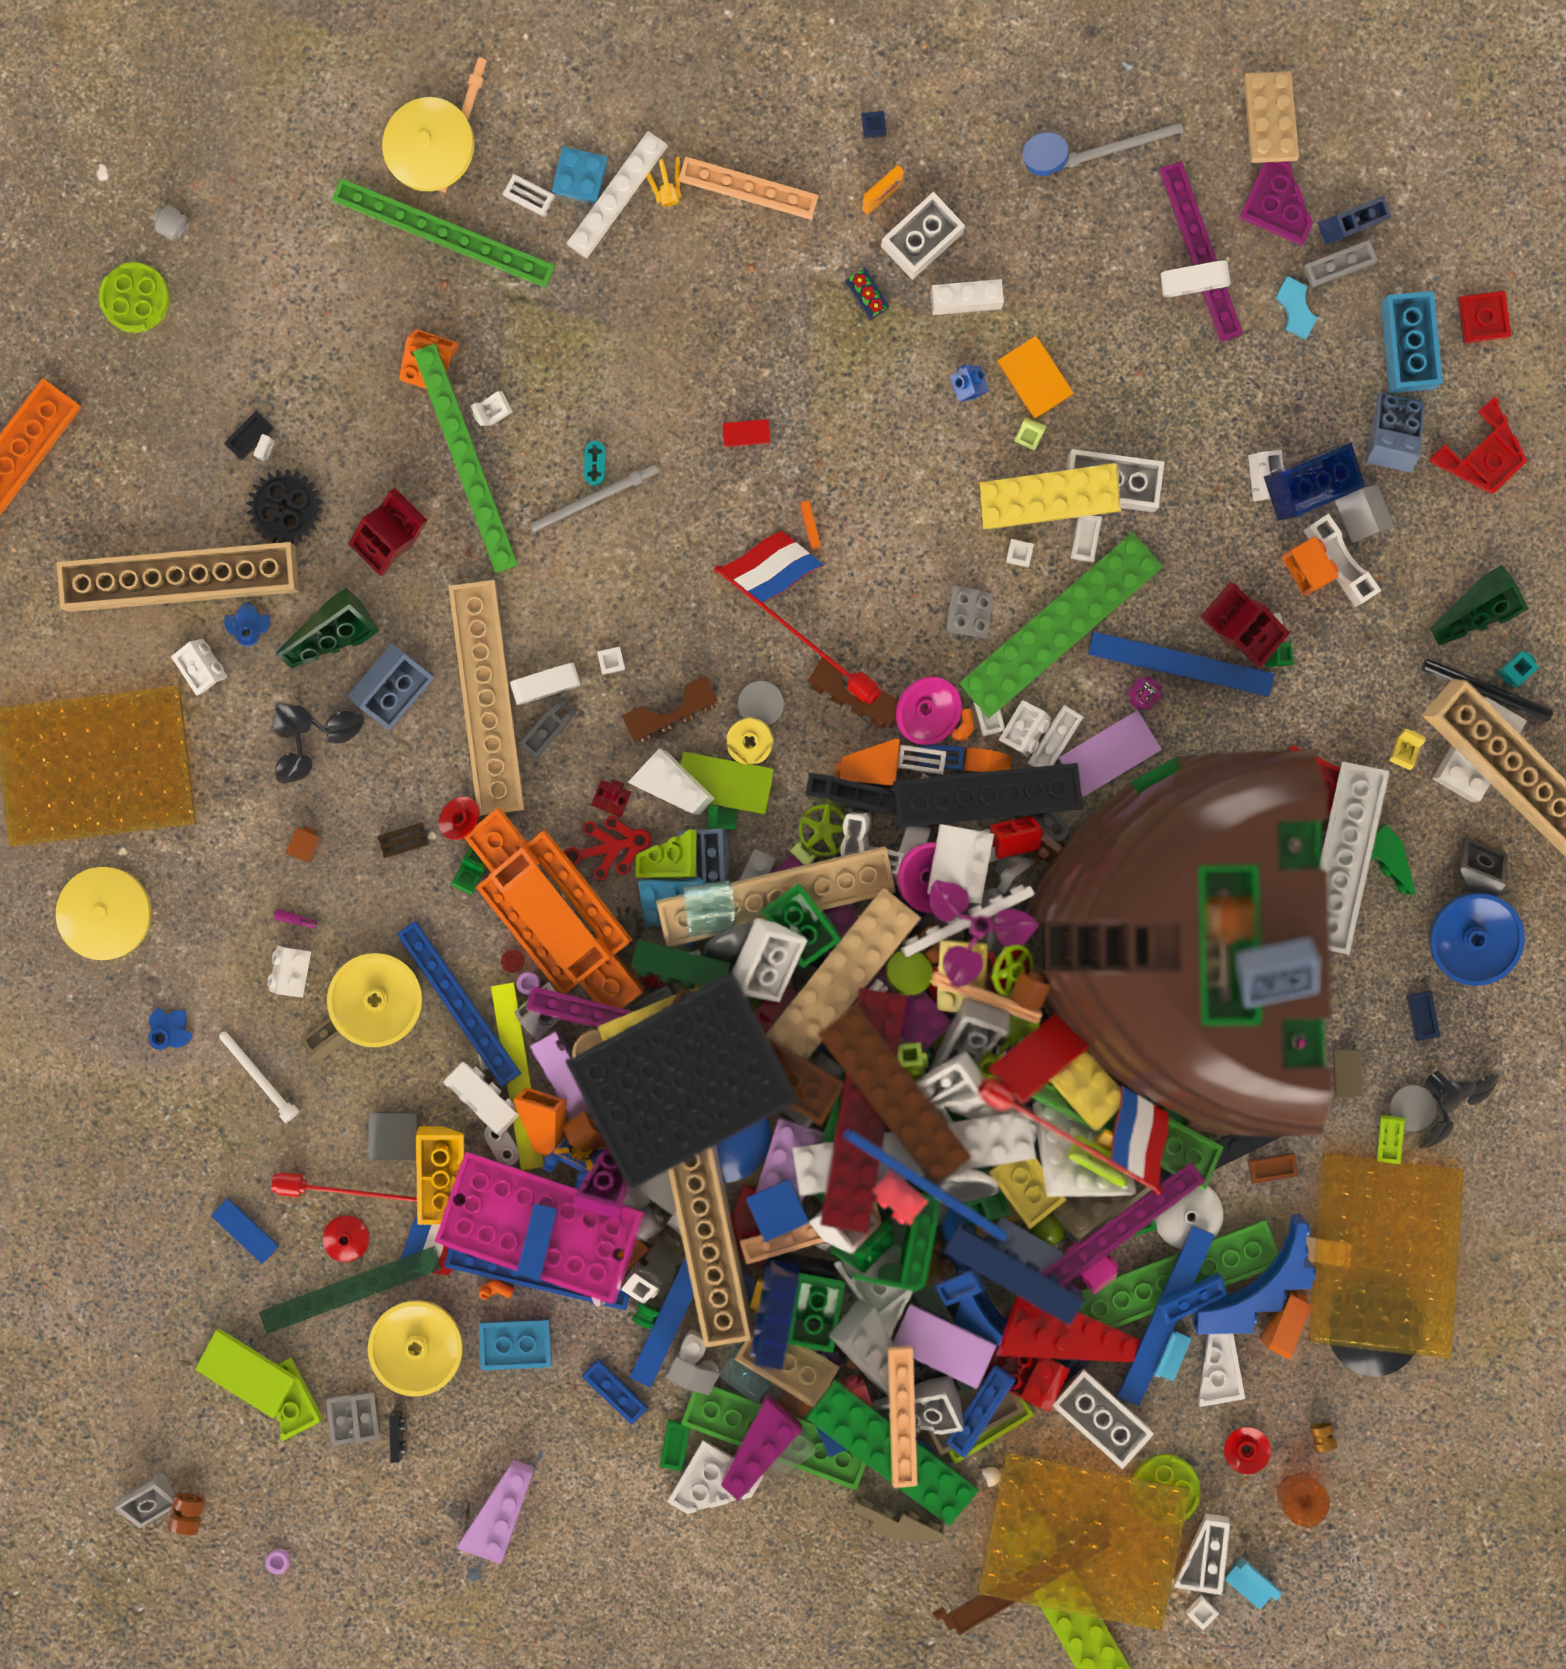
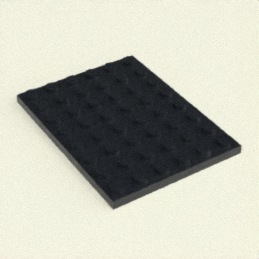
(682, 1081)

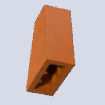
(872, 765)
(542, 1118)
(1286, 1325)

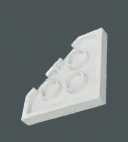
(701, 1481)

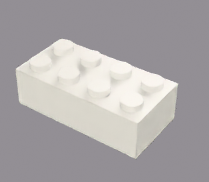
(1138, 478)
(1460, 775)
(1102, 1417)

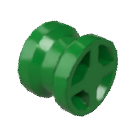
(645, 1315)

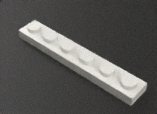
(617, 194)
(996, 905)

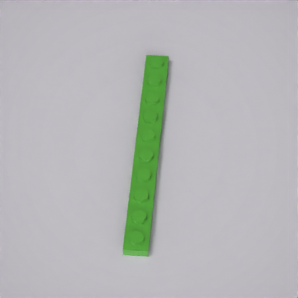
(443, 233)
(465, 458)

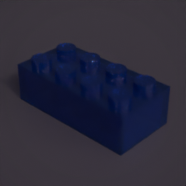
(1314, 481)
(776, 1317)

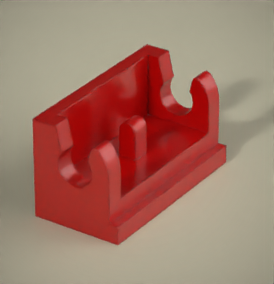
(1016, 836)

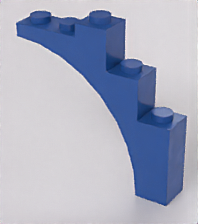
(1267, 1293)
(977, 1311)

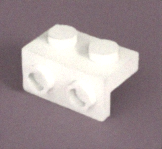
(289, 971)

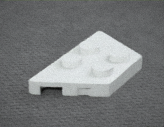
(887, 1300)

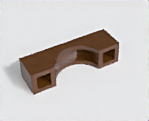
(829, 680)
(643, 723)

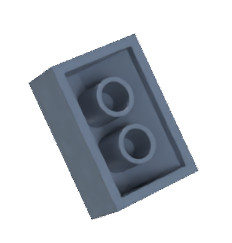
(390, 686)
(1278, 972)

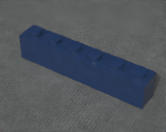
(1014, 1274)

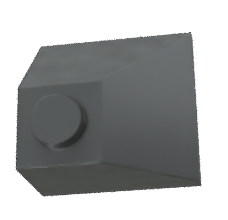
(1483, 867)

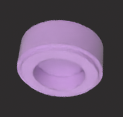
(526, 981)
(278, 1561)

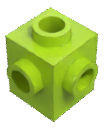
(912, 1059)

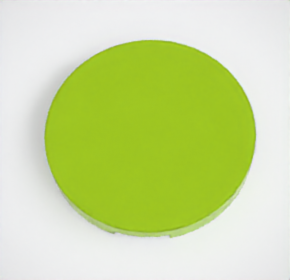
(134, 297)
(1172, 1471)

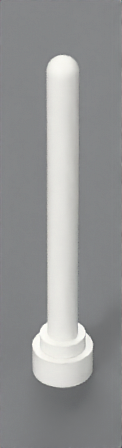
(286, 1110)

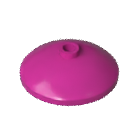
(937, 717)
(909, 878)

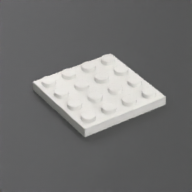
(1061, 1173)

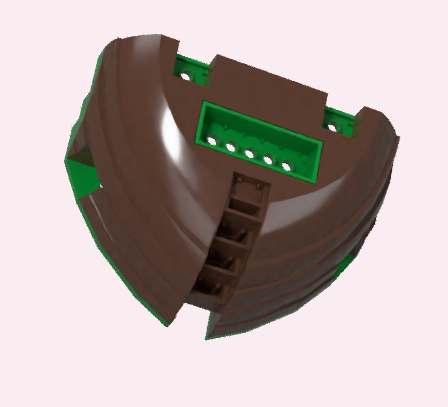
(1131, 945)

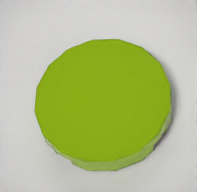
(908, 974)

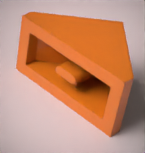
(985, 760)

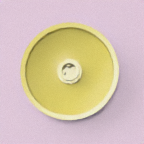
(428, 144)
(103, 913)
(374, 1000)
(415, 1348)

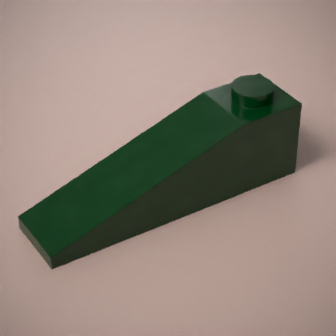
(1489, 600)
(334, 626)

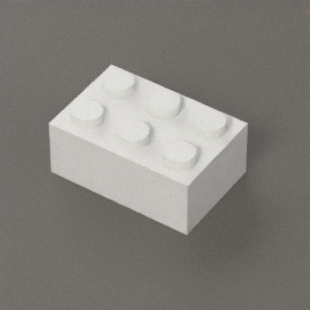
(922, 235)

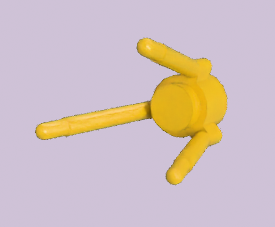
(668, 193)

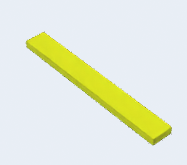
(513, 1041)

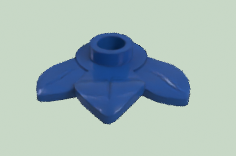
(245, 621)
(171, 1027)

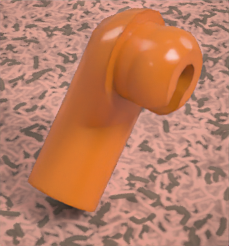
(966, 727)
(494, 1287)

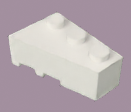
(672, 783)
(952, 1083)
(482, 1097)
(1206, 1557)

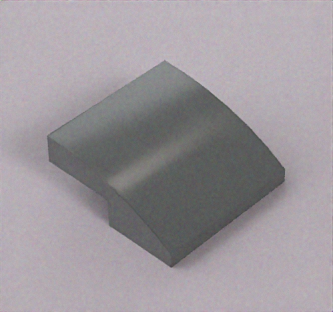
(392, 1136)

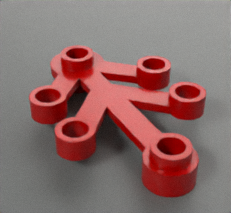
(612, 846)

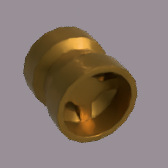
(1323, 1437)

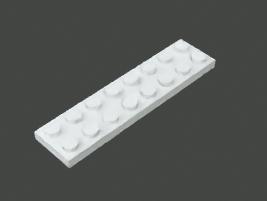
(1350, 847)

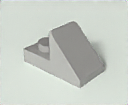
(1013, 871)

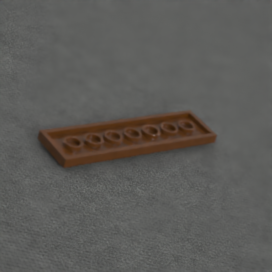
(812, 1084)
(894, 1095)

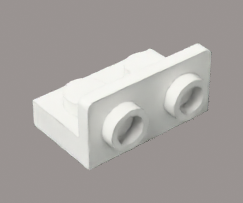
(199, 665)
(1025, 728)

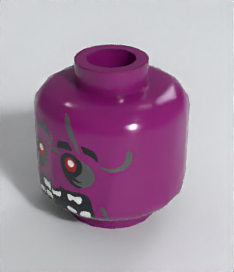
(1144, 693)

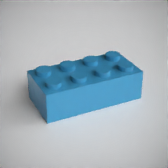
(1411, 342)

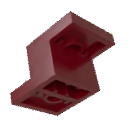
(387, 532)
(1245, 624)

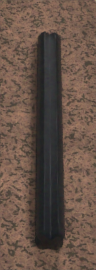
(1488, 690)

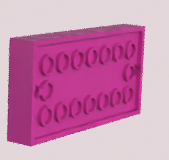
(497, 1217)

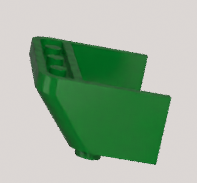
(915, 1255)

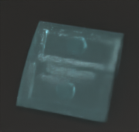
(709, 908)
(743, 1378)

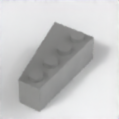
(972, 1030)

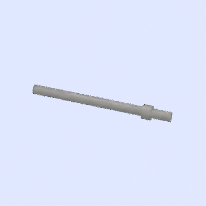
(1074, 159)
(635, 478)

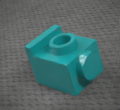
(1527, 668)

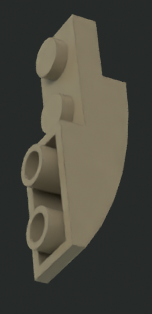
(905, 1527)

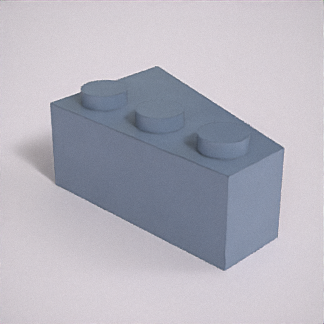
(711, 855)

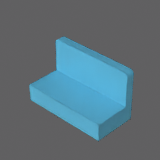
(1172, 1355)
(1252, 1583)

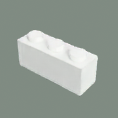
(967, 297)

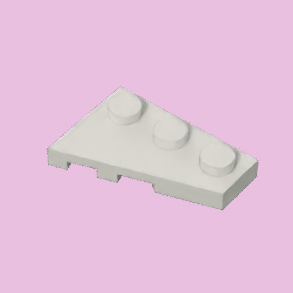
(1221, 1371)

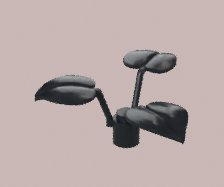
(292, 720)
(1454, 1093)

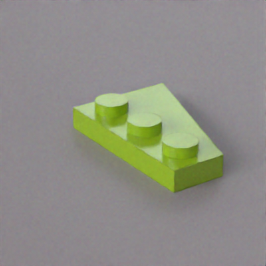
(669, 859)

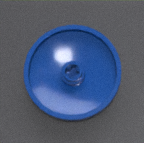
(1476, 939)
(744, 1151)

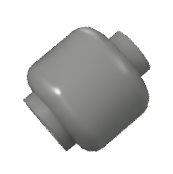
(170, 222)
(651, 1225)

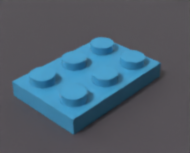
(658, 889)
(515, 1344)

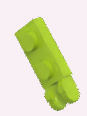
(1094, 1163)

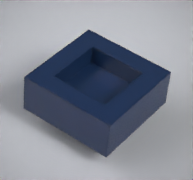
(873, 124)

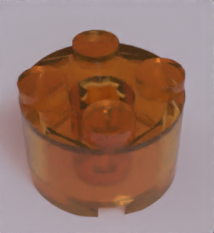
(1230, 918)
(1307, 1512)

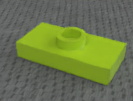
(1390, 1139)

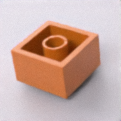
(1310, 565)

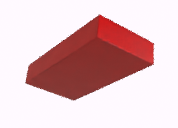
(746, 433)

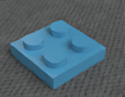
(579, 175)

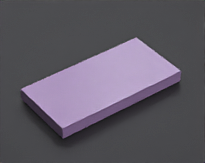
(1112, 752)
(945, 1345)

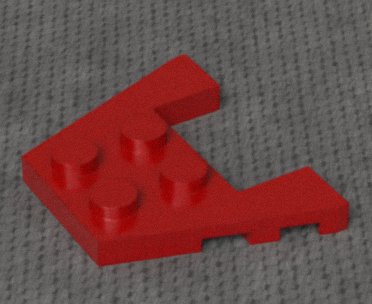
(1492, 460)

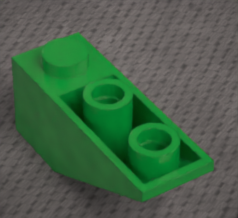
(1391, 857)

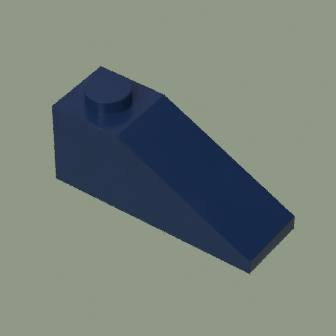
(1354, 220)

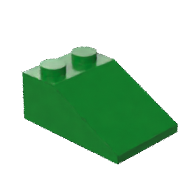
(804, 917)
(816, 1312)

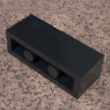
(808, 1265)

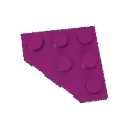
(1278, 203)

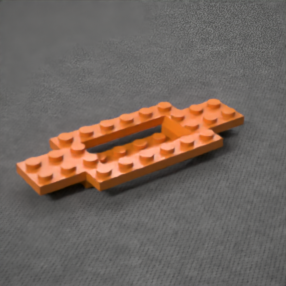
(544, 919)

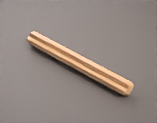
(987, 997)

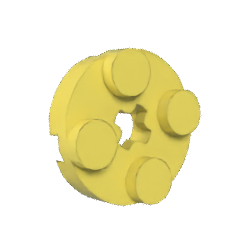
(750, 754)

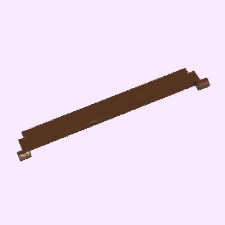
(972, 1612)

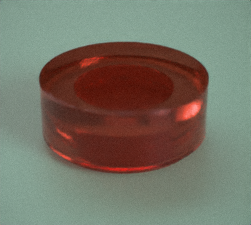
(512, 961)

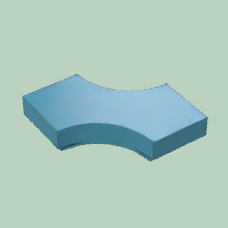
(1299, 318)

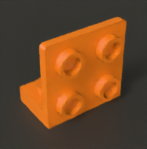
(419, 339)

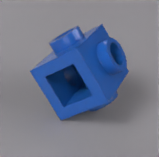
(969, 382)

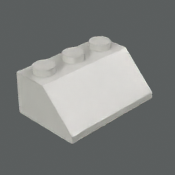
(962, 859)
(768, 960)

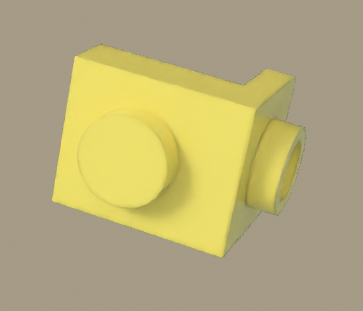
(1406, 748)

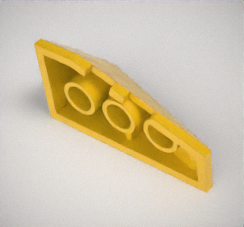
(438, 1163)

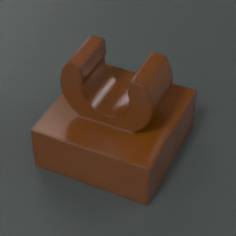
(1048, 849)

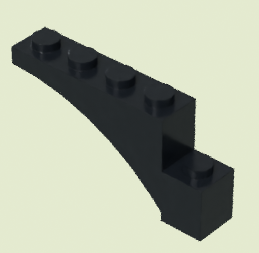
(850, 794)

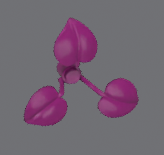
(962, 964)

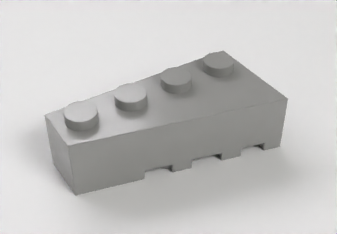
(865, 1342)

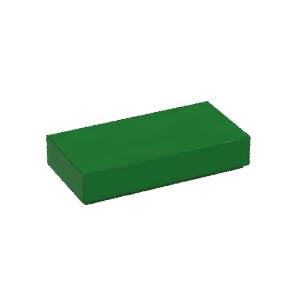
(674, 1445)

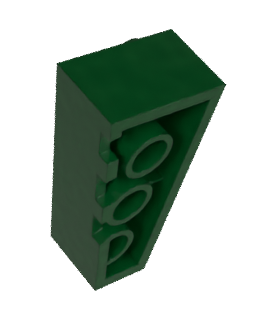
(677, 965)

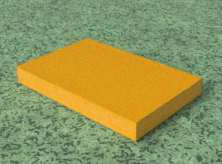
(1035, 377)

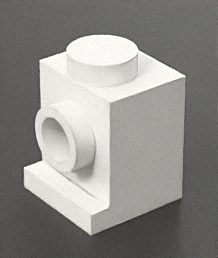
(638, 1285)

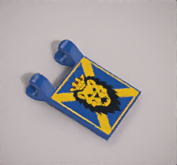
(574, 1157)

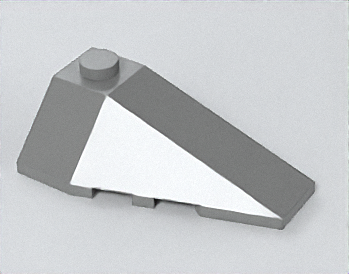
(935, 1404)

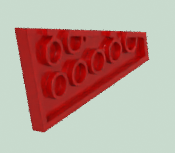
(1041, 1335)

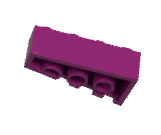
(603, 1188)
(762, 1444)

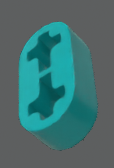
(589, 463)

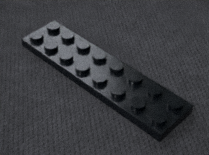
(987, 795)

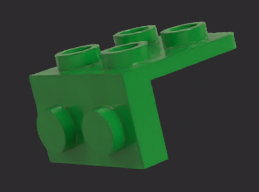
(869, 1250)

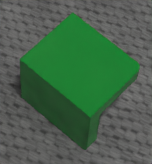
(722, 818)

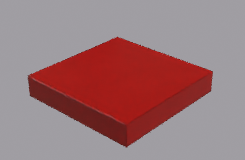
(1484, 317)

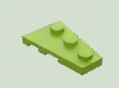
(299, 1407)

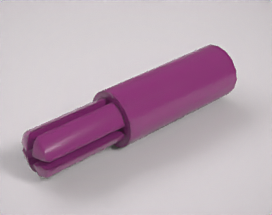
(294, 919)

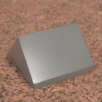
(1364, 513)
(146, 1501)

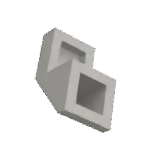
(692, 1376)

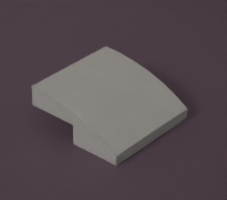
(352, 1418)

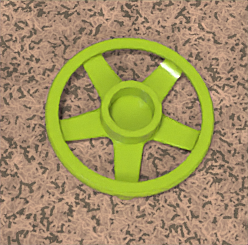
(822, 830)
(1012, 968)

